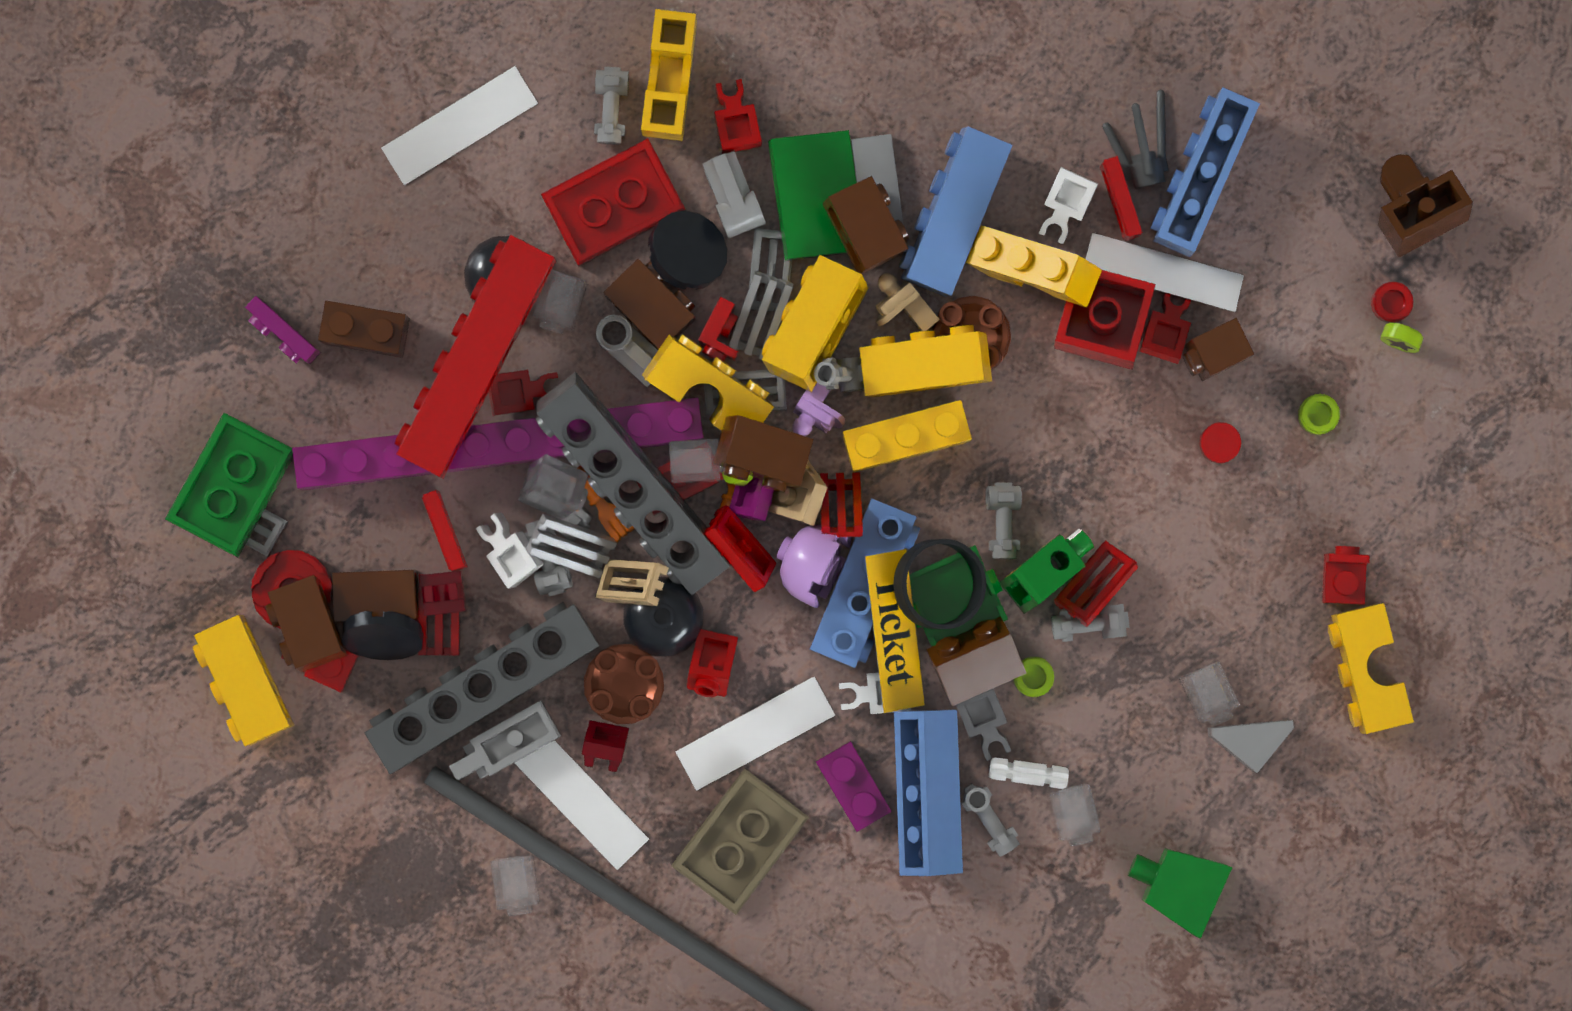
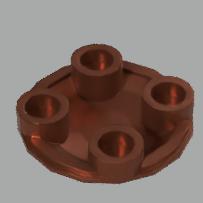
(984, 316)
(623, 684)

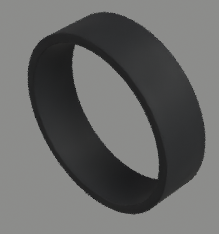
(978, 576)

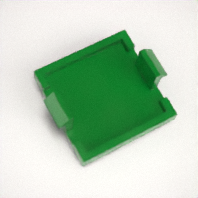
(944, 591)

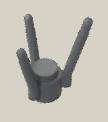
(1146, 167)

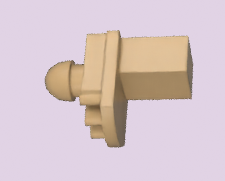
(903, 298)

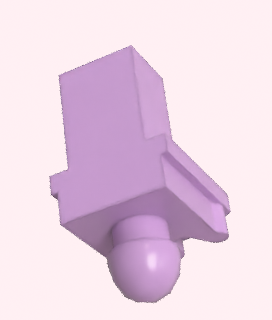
(814, 412)

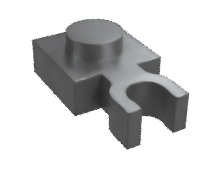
(982, 716)

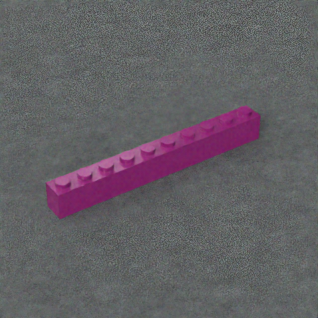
(487, 445)

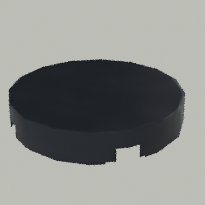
(687, 250)
(384, 637)

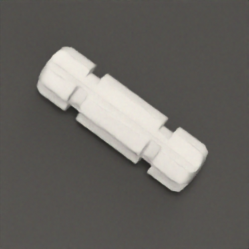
(1028, 773)

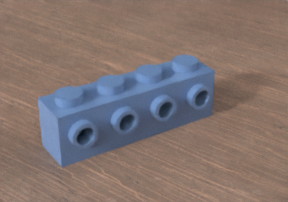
(1204, 176)
(955, 211)
(848, 614)
(928, 792)

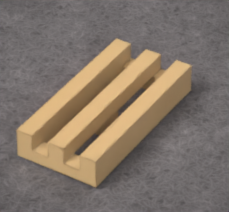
(648, 585)

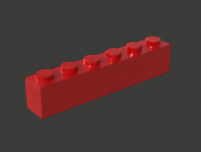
(476, 356)

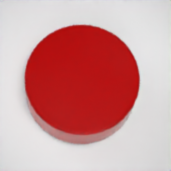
(1392, 302)
(1220, 442)

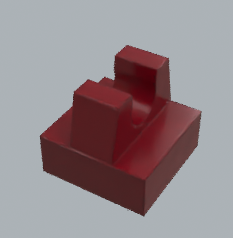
(443, 593)
(604, 742)

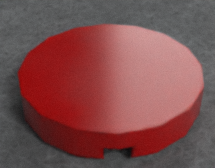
(285, 569)

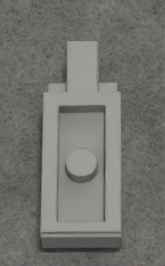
(507, 743)

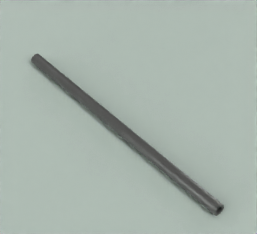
(610, 892)

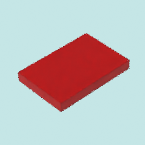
(612, 202)

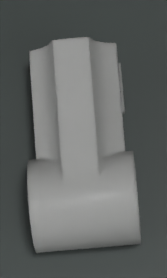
(736, 203)
(632, 353)

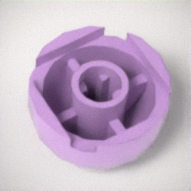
(811, 563)

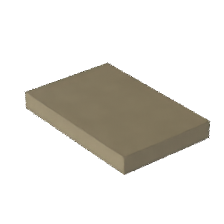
(740, 841)

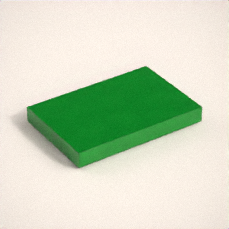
(804, 176)
(230, 485)

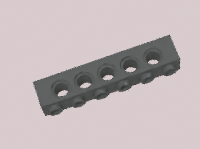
(575, 400)
(397, 751)

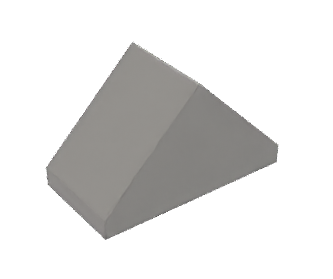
(1252, 742)

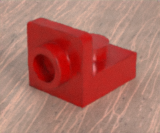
(720, 323)
(1345, 576)
(711, 663)

